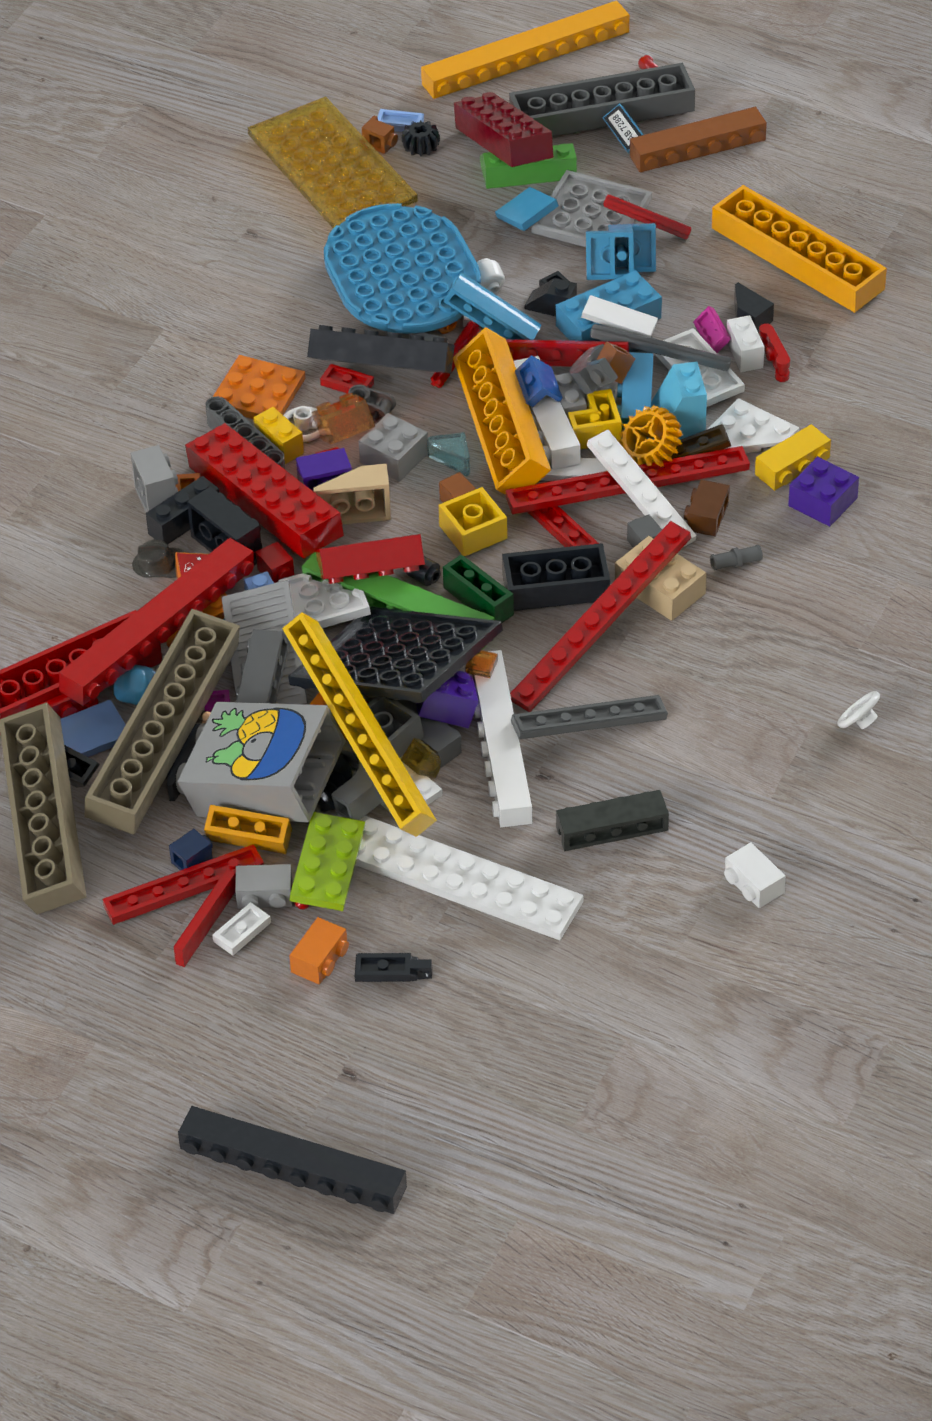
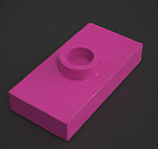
(712, 329)

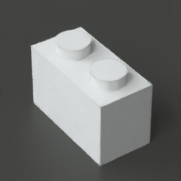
(745, 344)
(754, 875)

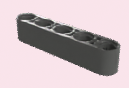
(221, 411)

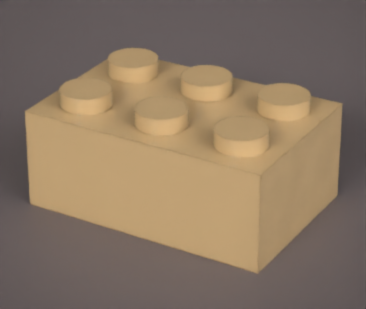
(673, 588)

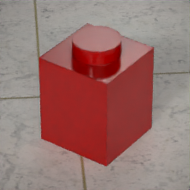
(275, 561)

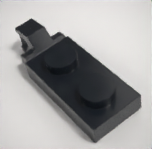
(391, 967)

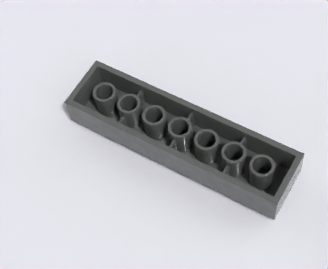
(583, 103)

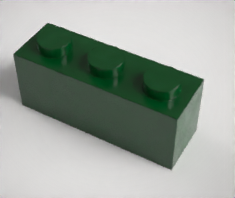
(477, 589)

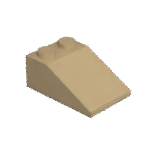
(359, 494)

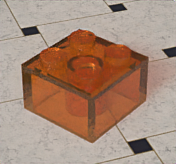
(342, 418)

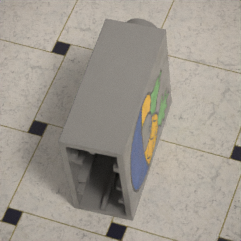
(262, 759)

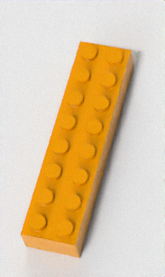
(799, 248)
(500, 412)

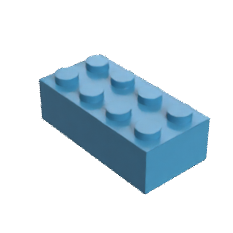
(628, 291)

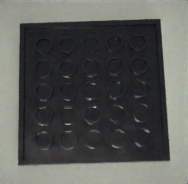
(405, 651)

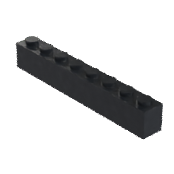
(292, 1160)

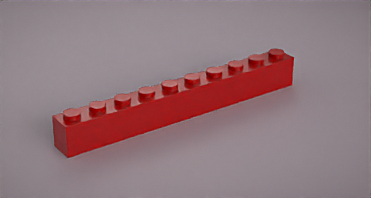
(155, 622)

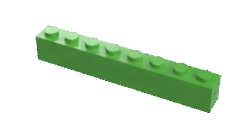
(397, 594)

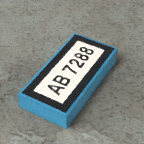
(622, 126)

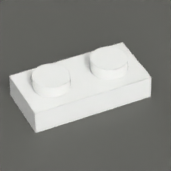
(241, 928)

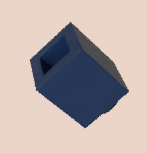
(190, 850)

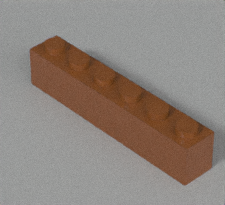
(697, 139)

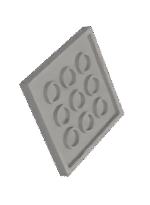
(582, 207)

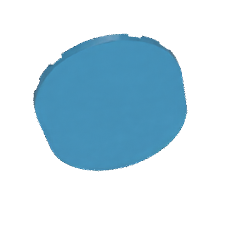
(398, 267)

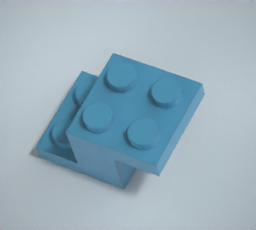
(620, 251)

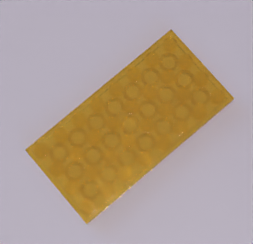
(330, 161)

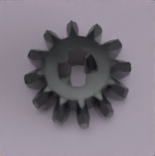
(420, 138)

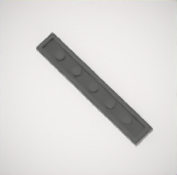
(589, 717)

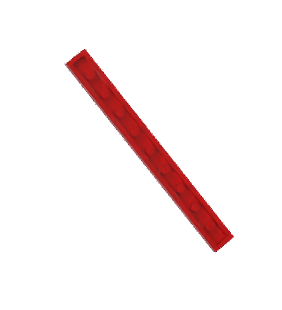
(604, 485)
(599, 616)

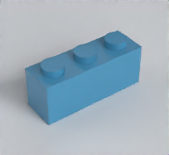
(636, 387)

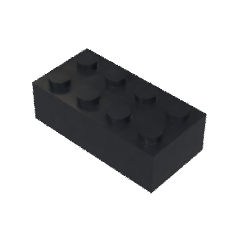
(556, 576)

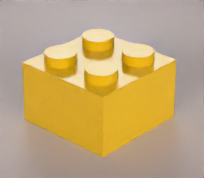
(473, 521)

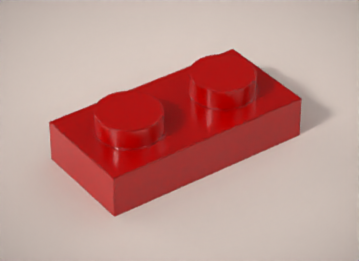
(343, 379)

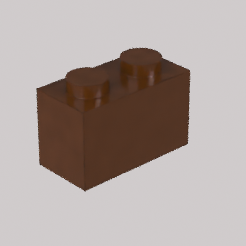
(707, 507)

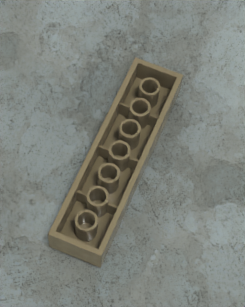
(42, 809)

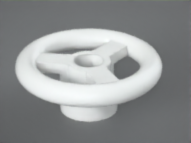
(304, 421)
(860, 711)

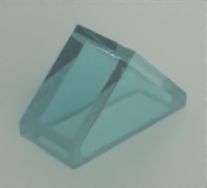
(450, 451)

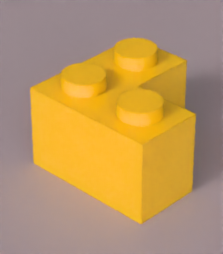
(599, 417)

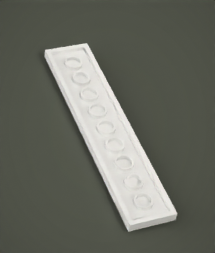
(467, 879)

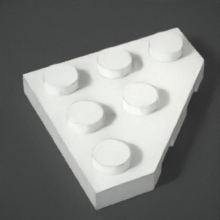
(753, 427)
(326, 601)

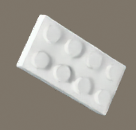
(717, 383)

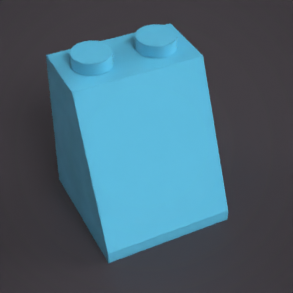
(685, 397)

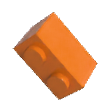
(319, 950)

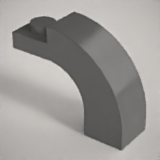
(591, 372)

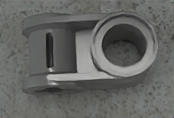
(374, 401)

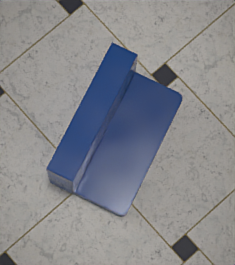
(537, 381)

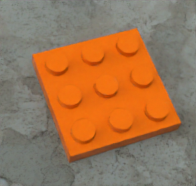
(259, 385)

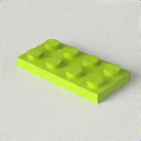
(327, 861)

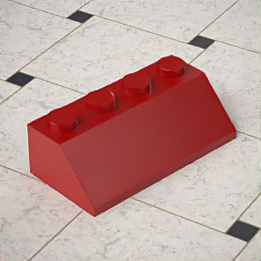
(369, 557)

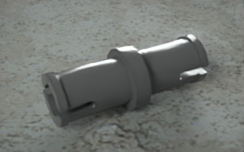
(736, 557)

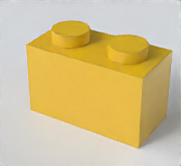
(280, 433)

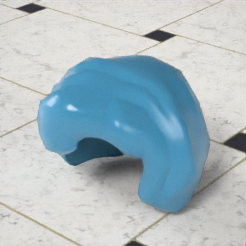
(133, 683)

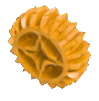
(655, 424)

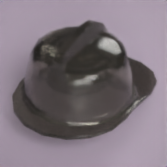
(156, 559)

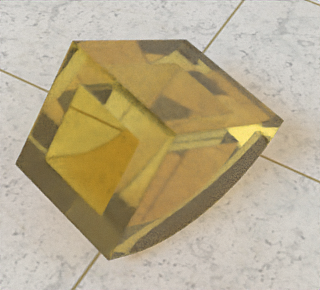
(422, 759)

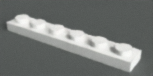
(635, 481)

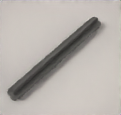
(661, 347)

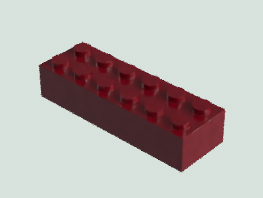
(503, 129)

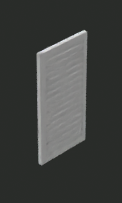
(264, 609)

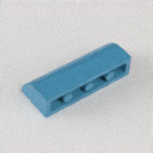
(490, 310)

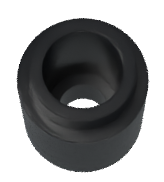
(427, 573)

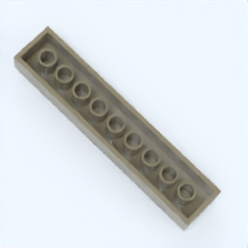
(161, 722)

